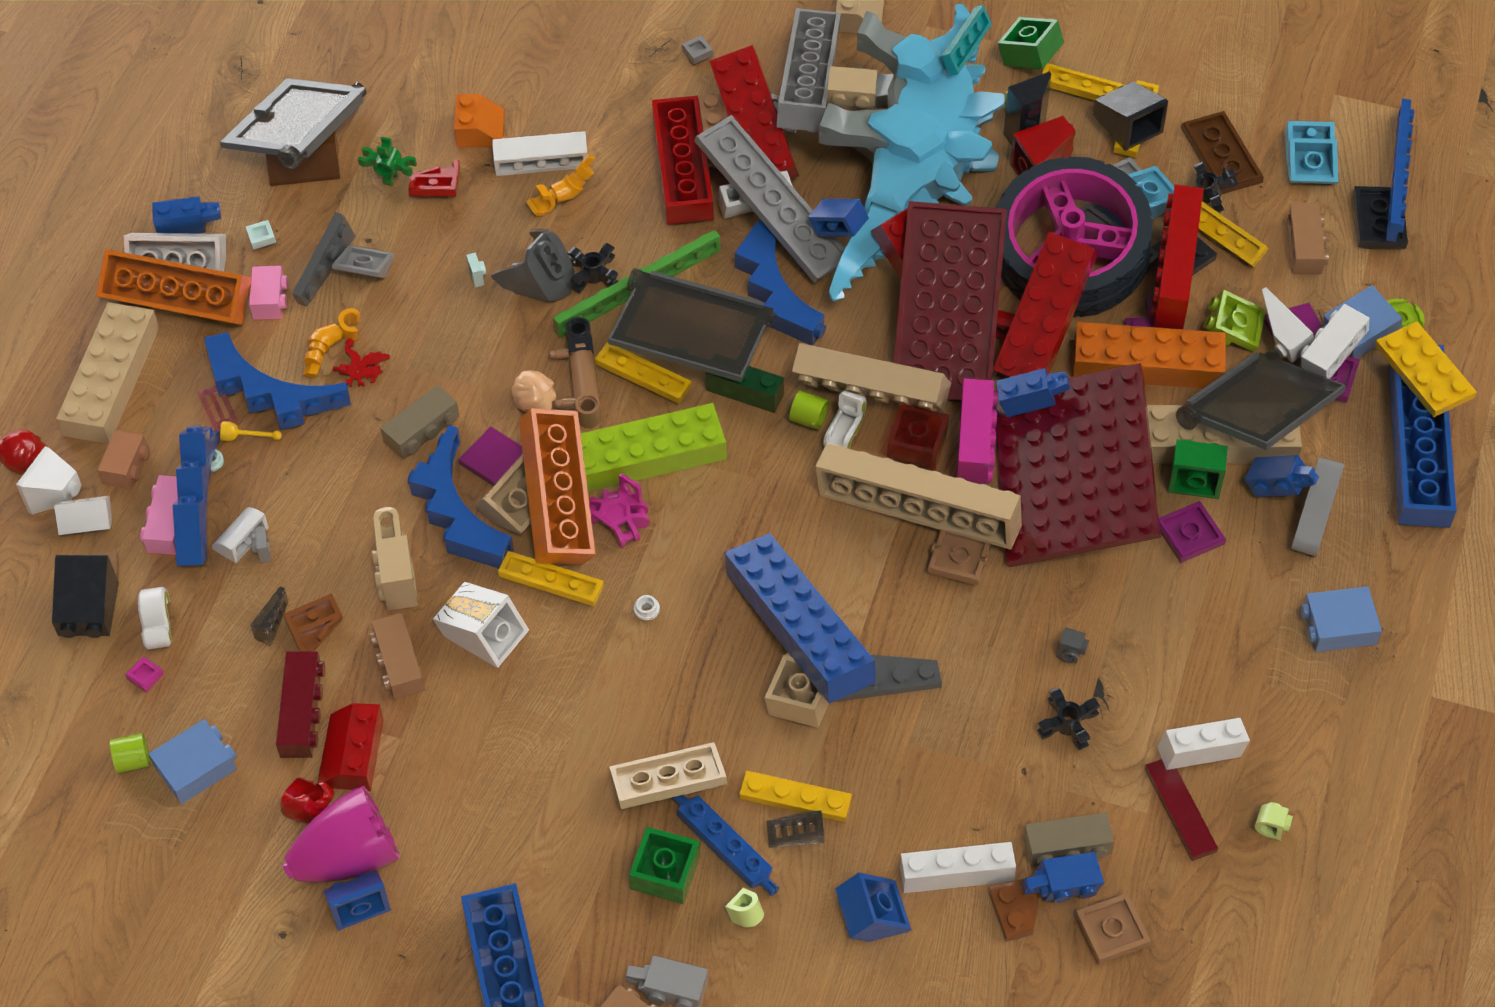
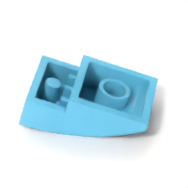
(1311, 152)
(1155, 188)

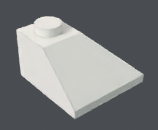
(48, 482)

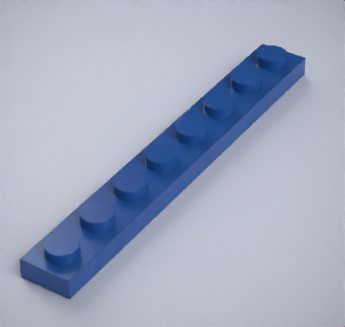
(1399, 174)

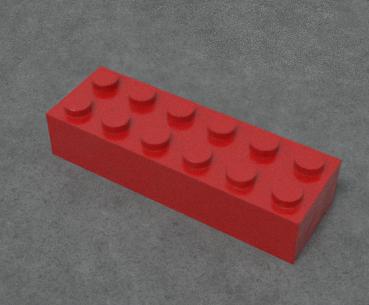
(752, 105)
(681, 161)
(1176, 257)
(1046, 306)

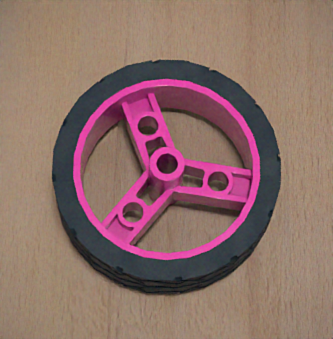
(1056, 186)

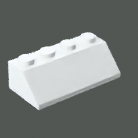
(184, 248)

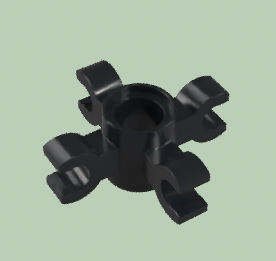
(1213, 185)
(592, 267)
(1068, 727)

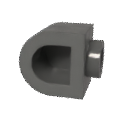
(1072, 645)

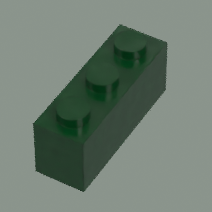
(756, 389)

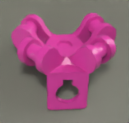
(617, 508)

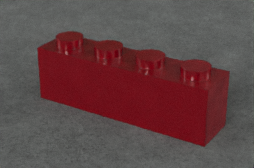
(299, 704)

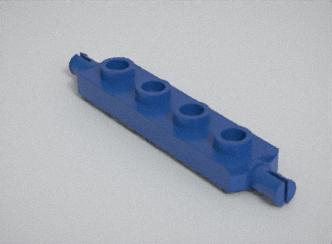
(726, 842)

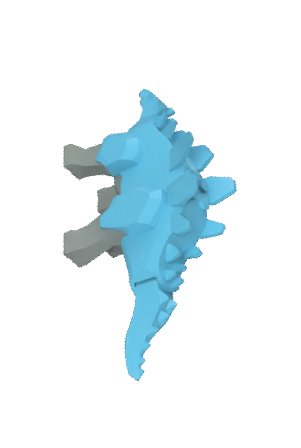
(918, 140)

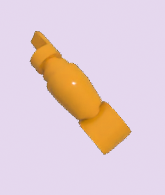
(562, 190)
(326, 336)

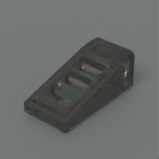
(268, 620)
(802, 819)

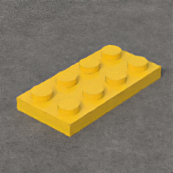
(1425, 369)

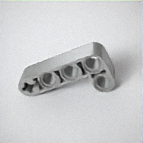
(1317, 507)

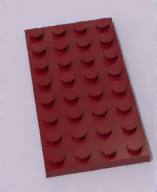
(950, 291)

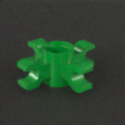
(387, 161)

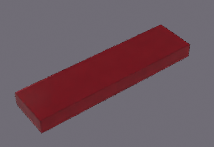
(1181, 810)

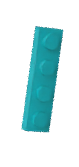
(966, 40)

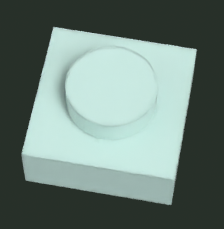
(260, 234)
(476, 269)

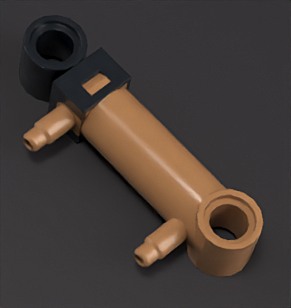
(583, 373)

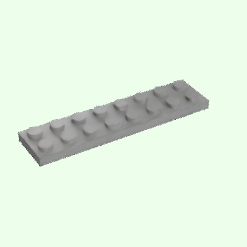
(770, 196)

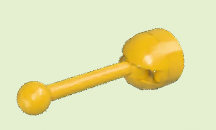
(230, 431)

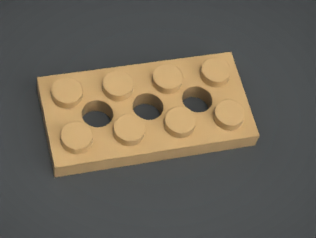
(682, 782)

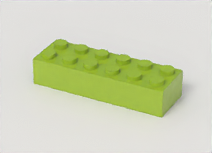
(653, 446)

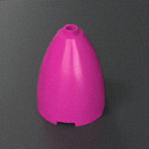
(342, 842)

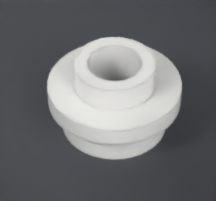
(646, 601)

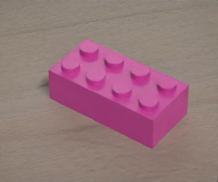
(977, 431)

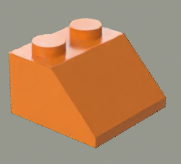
(477, 121)

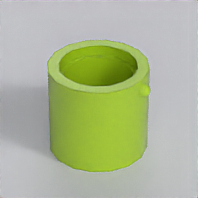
(809, 410)
(130, 753)

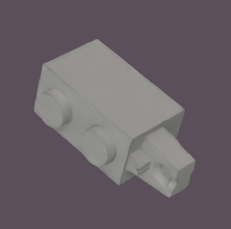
(670, 982)

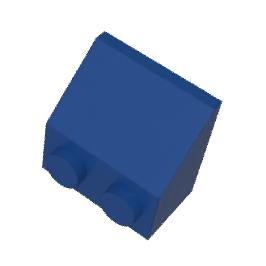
(357, 900)
(872, 907)

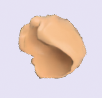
(533, 390)

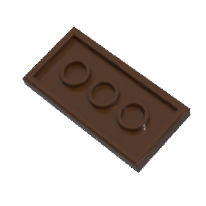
(1222, 149)

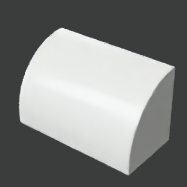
(83, 515)
(237, 537)

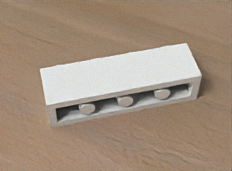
(539, 153)
(957, 867)

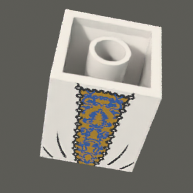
(482, 623)

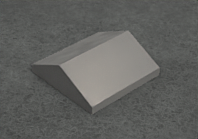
(364, 261)

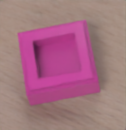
(144, 674)

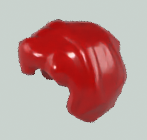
(19, 450)
(304, 800)

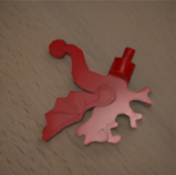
(360, 368)

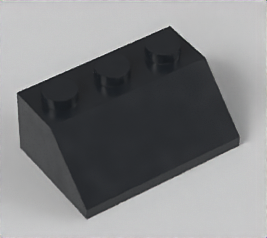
(1026, 104)

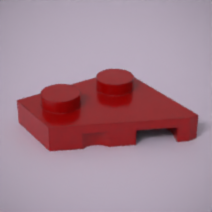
(435, 181)

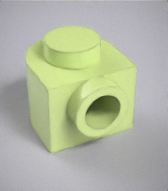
(1273, 820)
(745, 909)

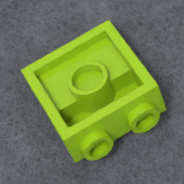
(1237, 318)

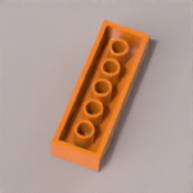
(174, 286)
(1165, 354)
(556, 487)

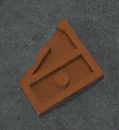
(313, 622)
(1014, 909)

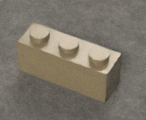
(420, 422)
(1068, 837)

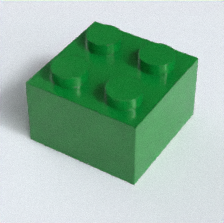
(1030, 42)
(1197, 469)
(664, 865)

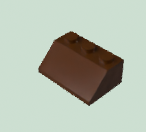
(319, 166)

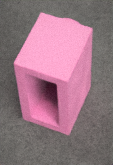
(267, 292)

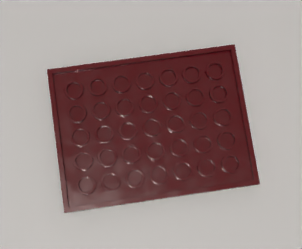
(1081, 468)

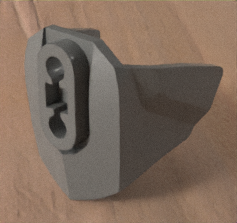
(543, 273)

